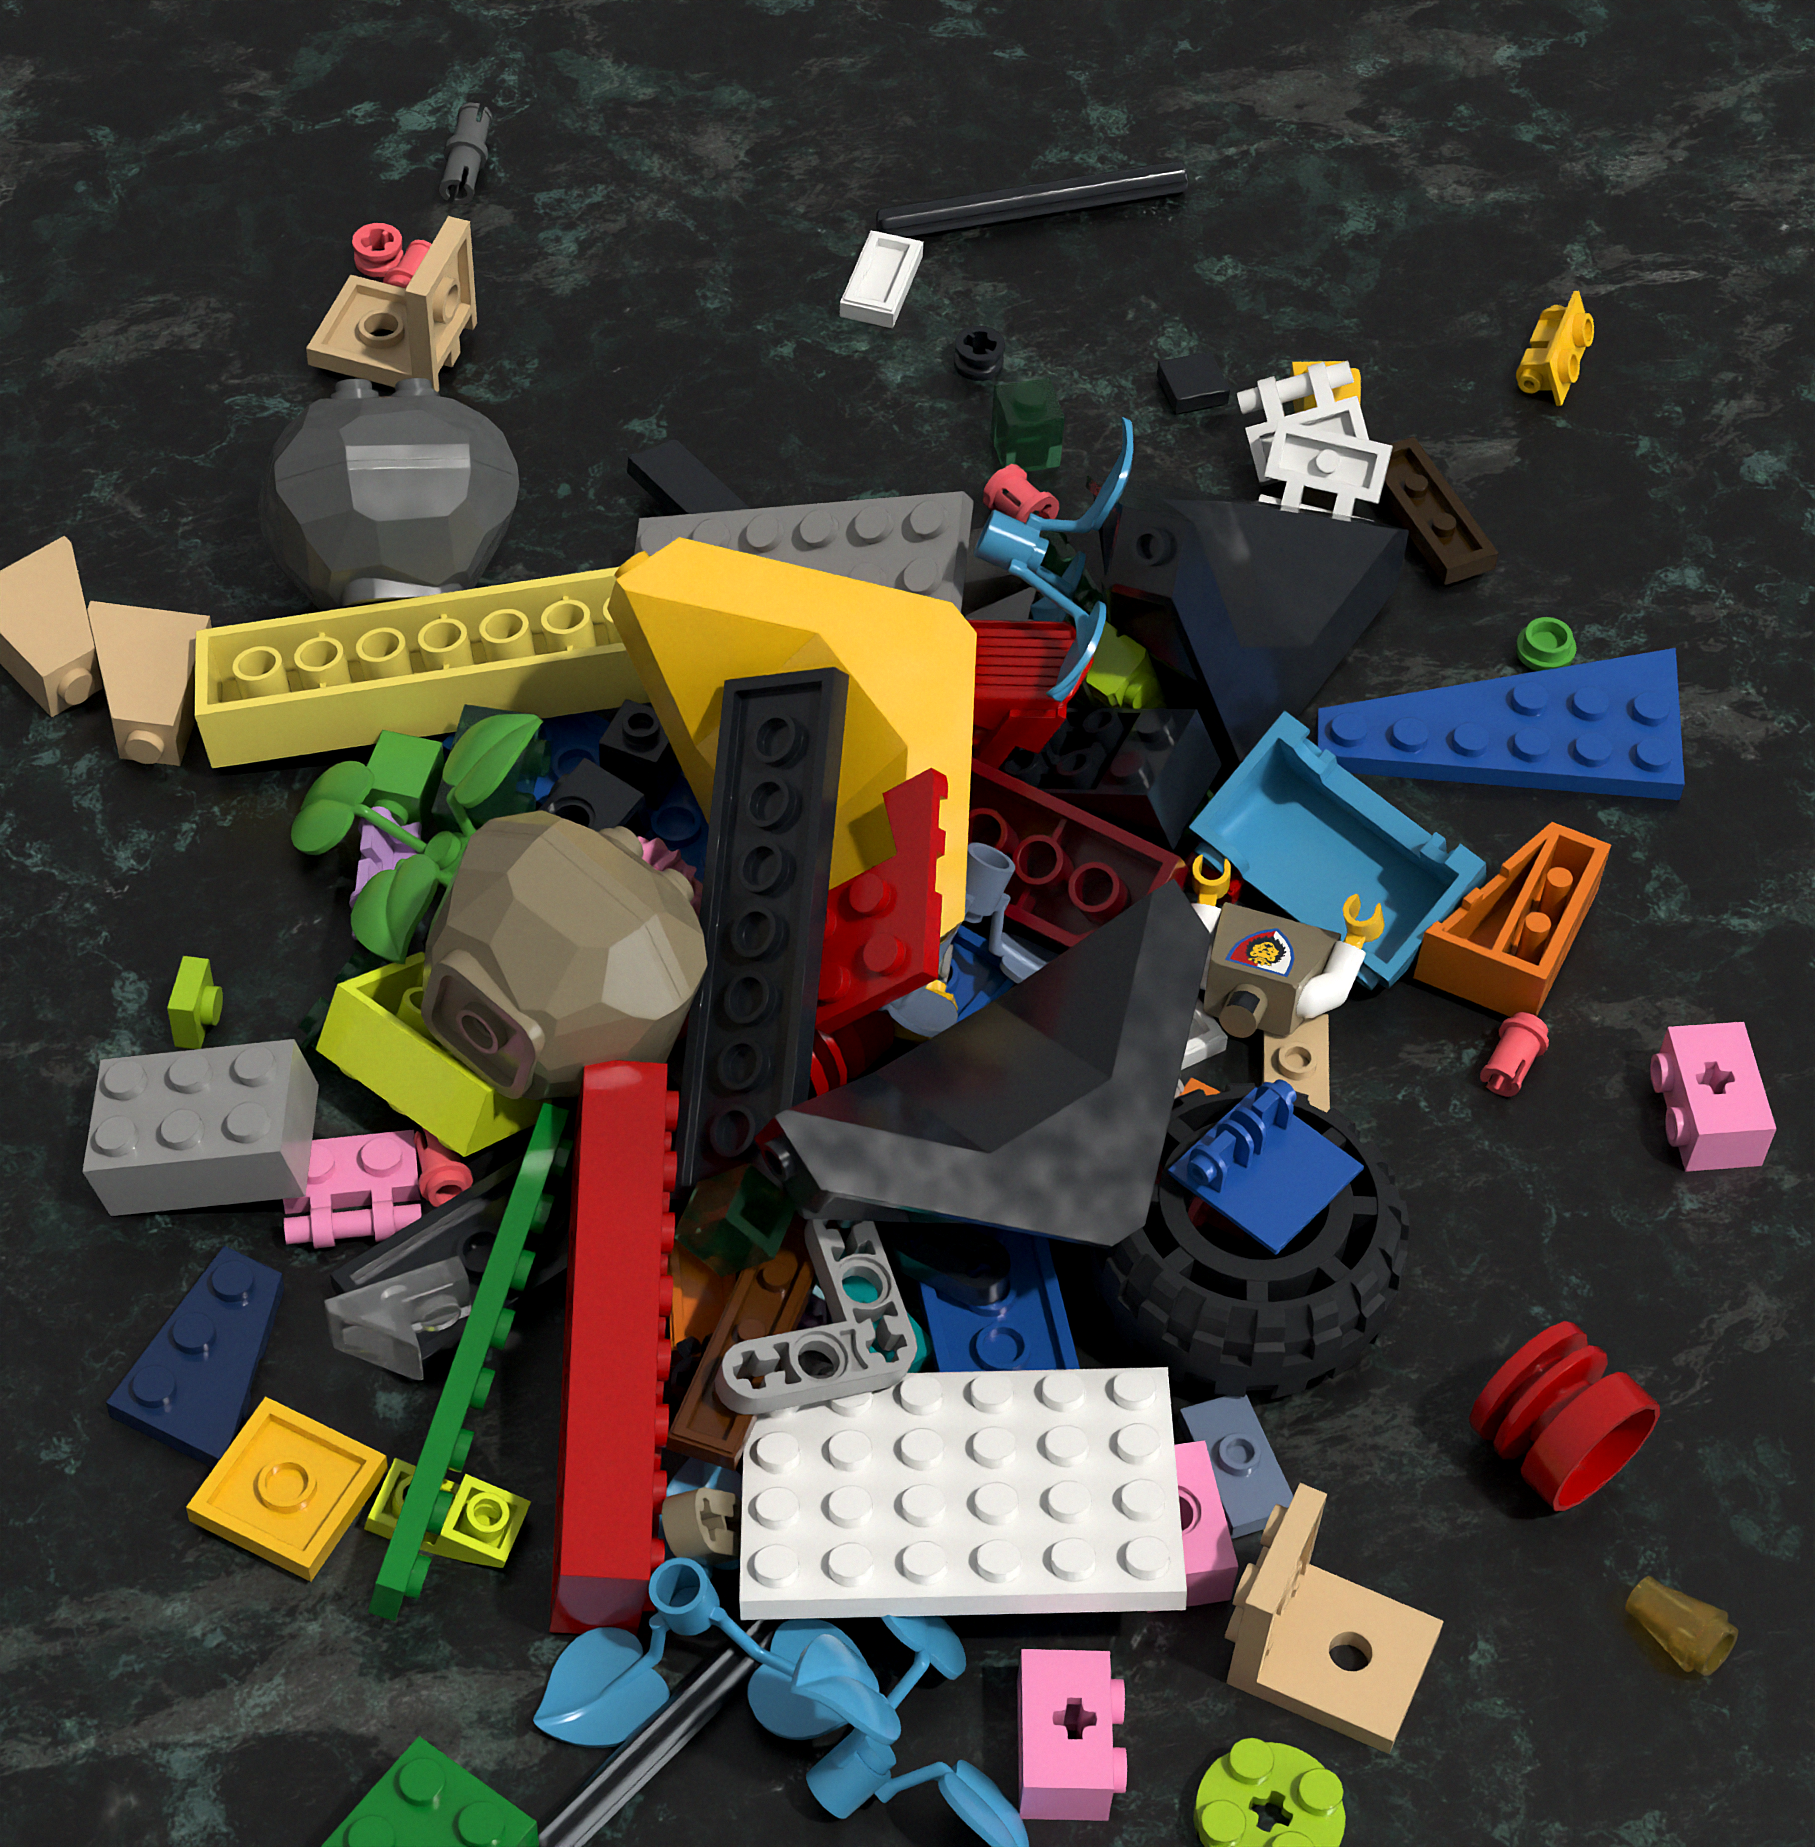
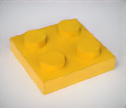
(287, 1488)

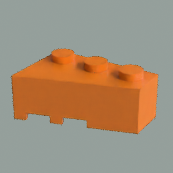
(1518, 927)

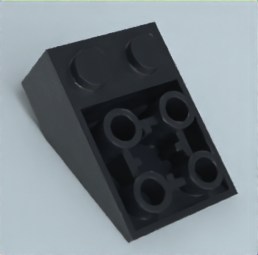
(1126, 768)

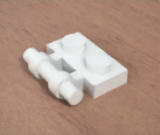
(1338, 417)
(1328, 463)

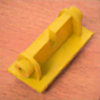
(1556, 349)

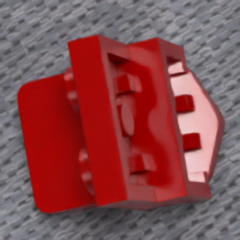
(1012, 675)

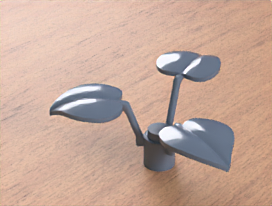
(986, 880)

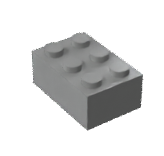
(201, 1128)

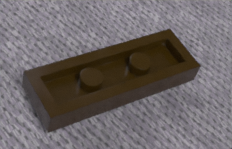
(1435, 515)

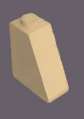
(47, 629)
(147, 677)

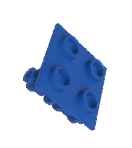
(1266, 1167)

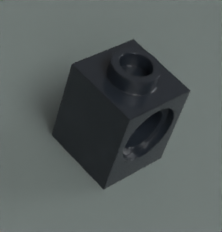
(640, 752)

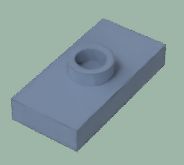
(1241, 1461)

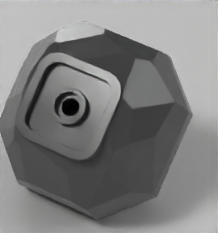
(386, 495)

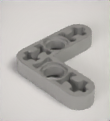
(843, 1342)

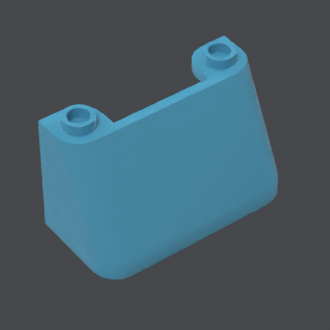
(1319, 835)

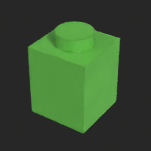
(406, 777)

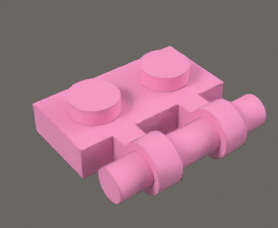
(353, 1174)

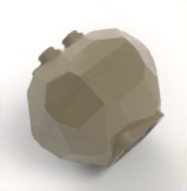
(559, 955)

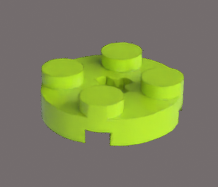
(1275, 1775)

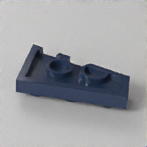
(201, 1364)

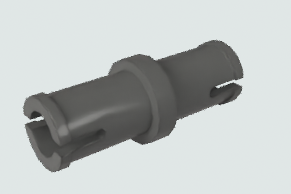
(465, 153)

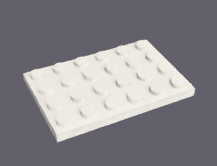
(966, 1498)

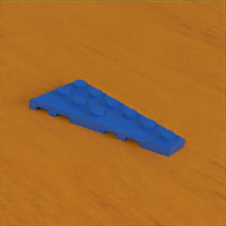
(1561, 728)

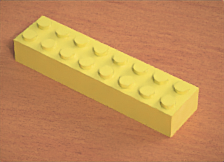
(409, 667)

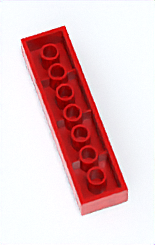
(615, 1349)

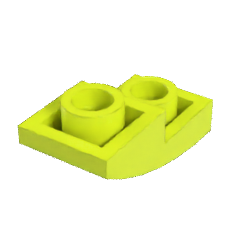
(478, 1523)

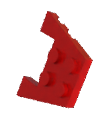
(887, 919)

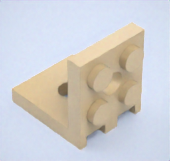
(423, 317)
(1297, 1613)

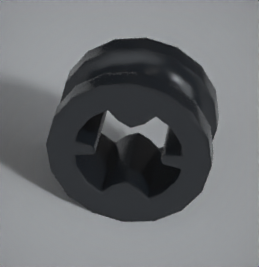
(979, 340)

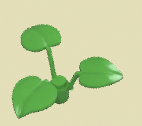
(399, 898)

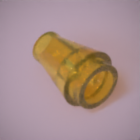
(1684, 1626)

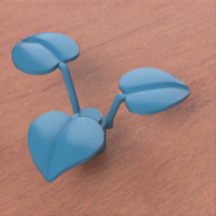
(1021, 550)
(607, 1682)
(863, 1759)

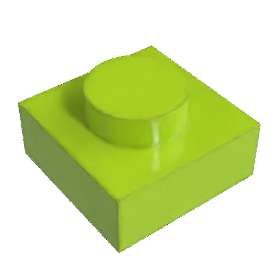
(193, 1003)

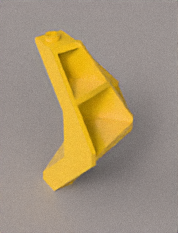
(910, 660)

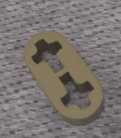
(703, 1525)

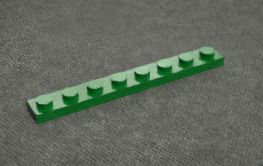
(468, 1381)

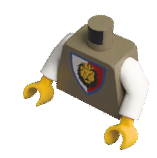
(1271, 968)

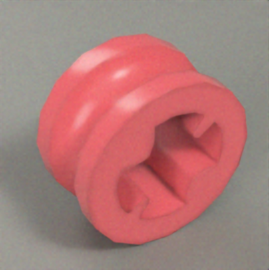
(375, 237)

